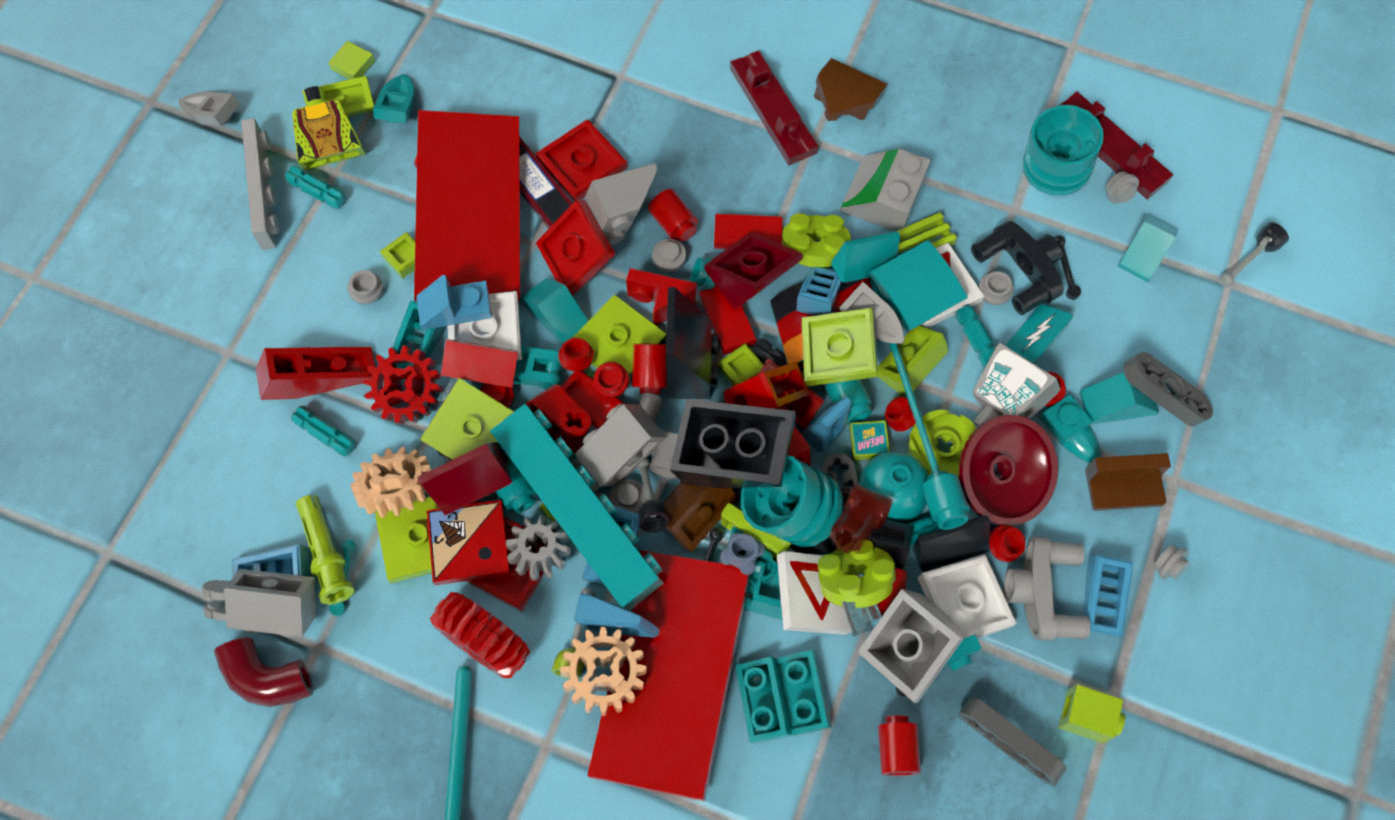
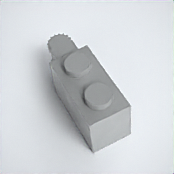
(618, 445)
(263, 602)

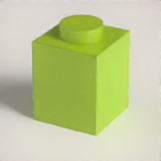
(1092, 714)

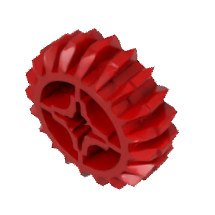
(480, 634)

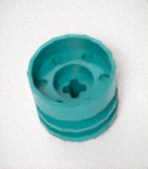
(1062, 150)
(797, 511)

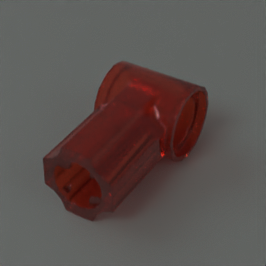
(862, 514)

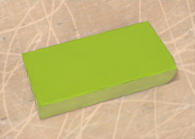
(920, 355)

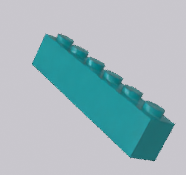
(577, 508)

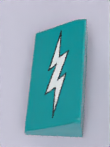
(1039, 332)

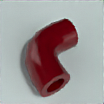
(258, 682)

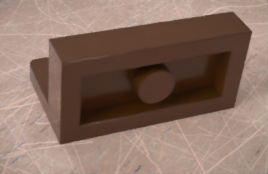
(1127, 481)
(695, 512)

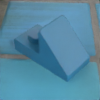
(446, 305)

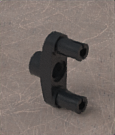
(1032, 256)

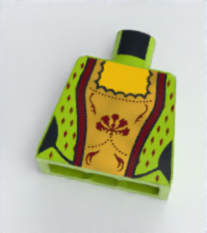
(323, 131)

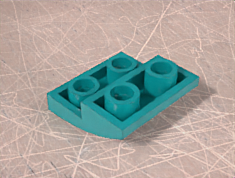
(918, 285)
(783, 696)

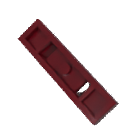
(774, 108)
(1123, 153)

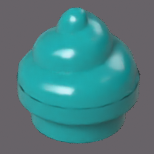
(700, 276)

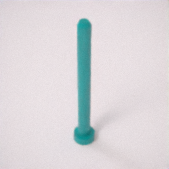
(458, 744)

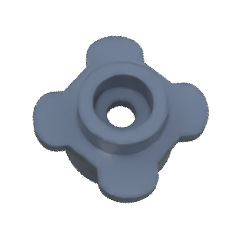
(742, 542)

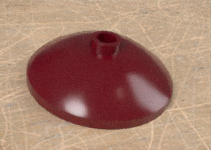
(1024, 471)

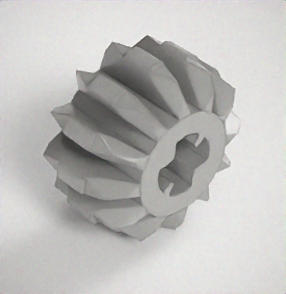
(529, 538)

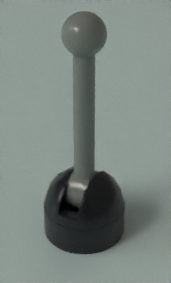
(1269, 239)
(653, 514)

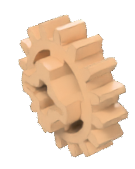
(390, 482)
(591, 659)

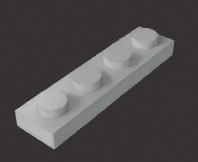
(260, 193)

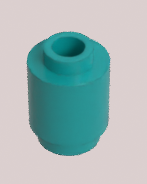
(858, 396)
(518, 495)

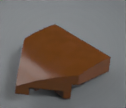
(847, 91)

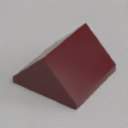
(750, 267)
(467, 478)

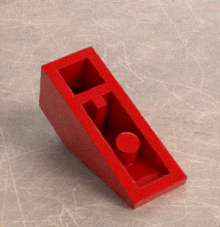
(311, 370)

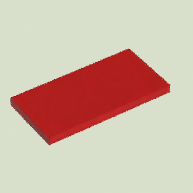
(467, 200)
(673, 726)

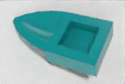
(395, 100)
(1072, 428)

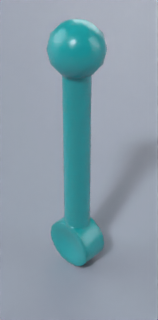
(348, 548)

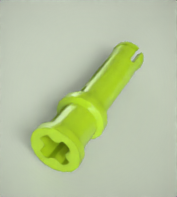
(326, 562)

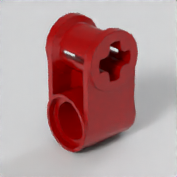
(563, 415)

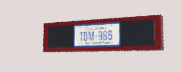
(540, 188)

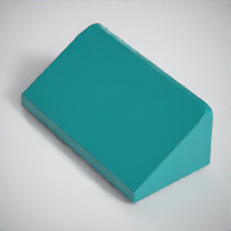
(864, 254)

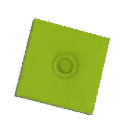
(614, 332)
(839, 347)
(464, 421)
(406, 541)

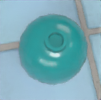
(899, 478)

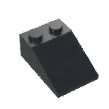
(689, 349)
(732, 445)

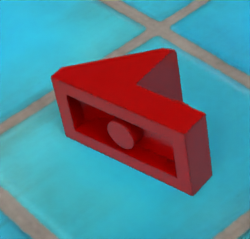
(654, 287)

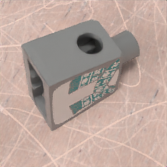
(1012, 386)

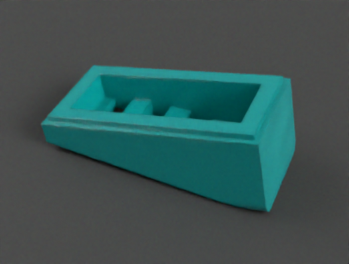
(408, 325)

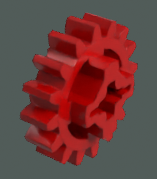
(392, 376)

